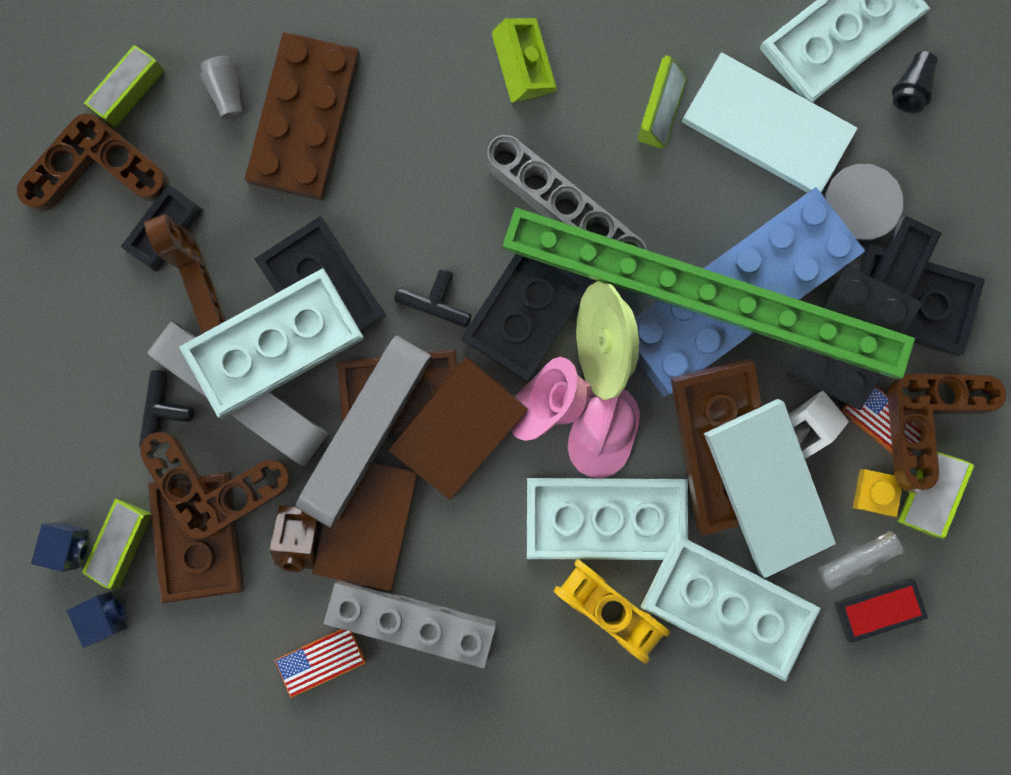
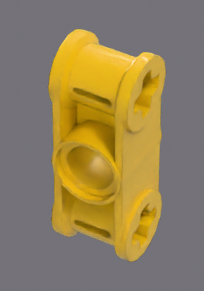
(633, 629)

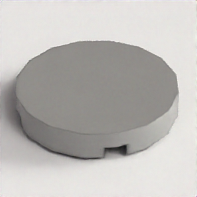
(866, 200)

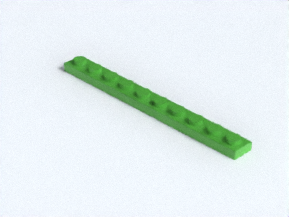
(708, 293)

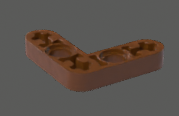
(94, 150)
(181, 250)
(921, 411)
(214, 501)

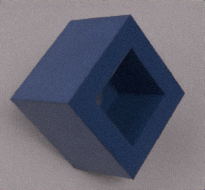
(60, 547)
(97, 619)

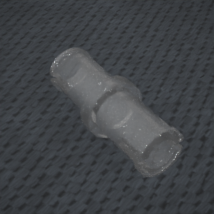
(860, 560)

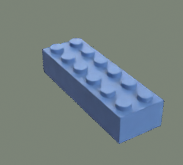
(783, 256)

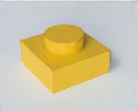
(877, 493)

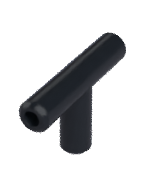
(434, 303)
(157, 410)

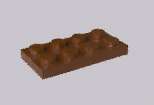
(302, 116)
(702, 404)

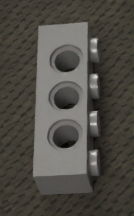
(410, 623)

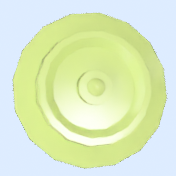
(606, 340)

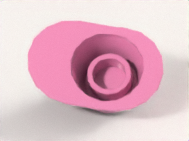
(552, 399)
(604, 435)

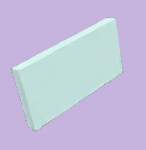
(835, 39)
(769, 124)
(271, 343)
(770, 488)
(605, 518)
(730, 607)

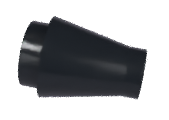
(916, 84)

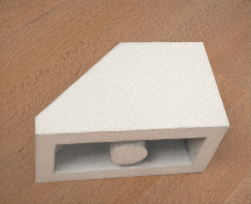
(817, 423)

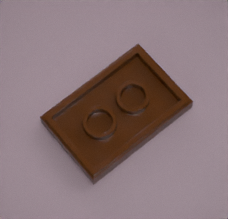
(355, 373)
(458, 428)
(370, 531)
(188, 565)

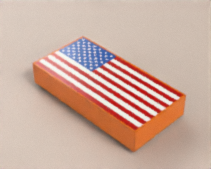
(875, 420)
(320, 661)

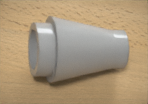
(222, 83)

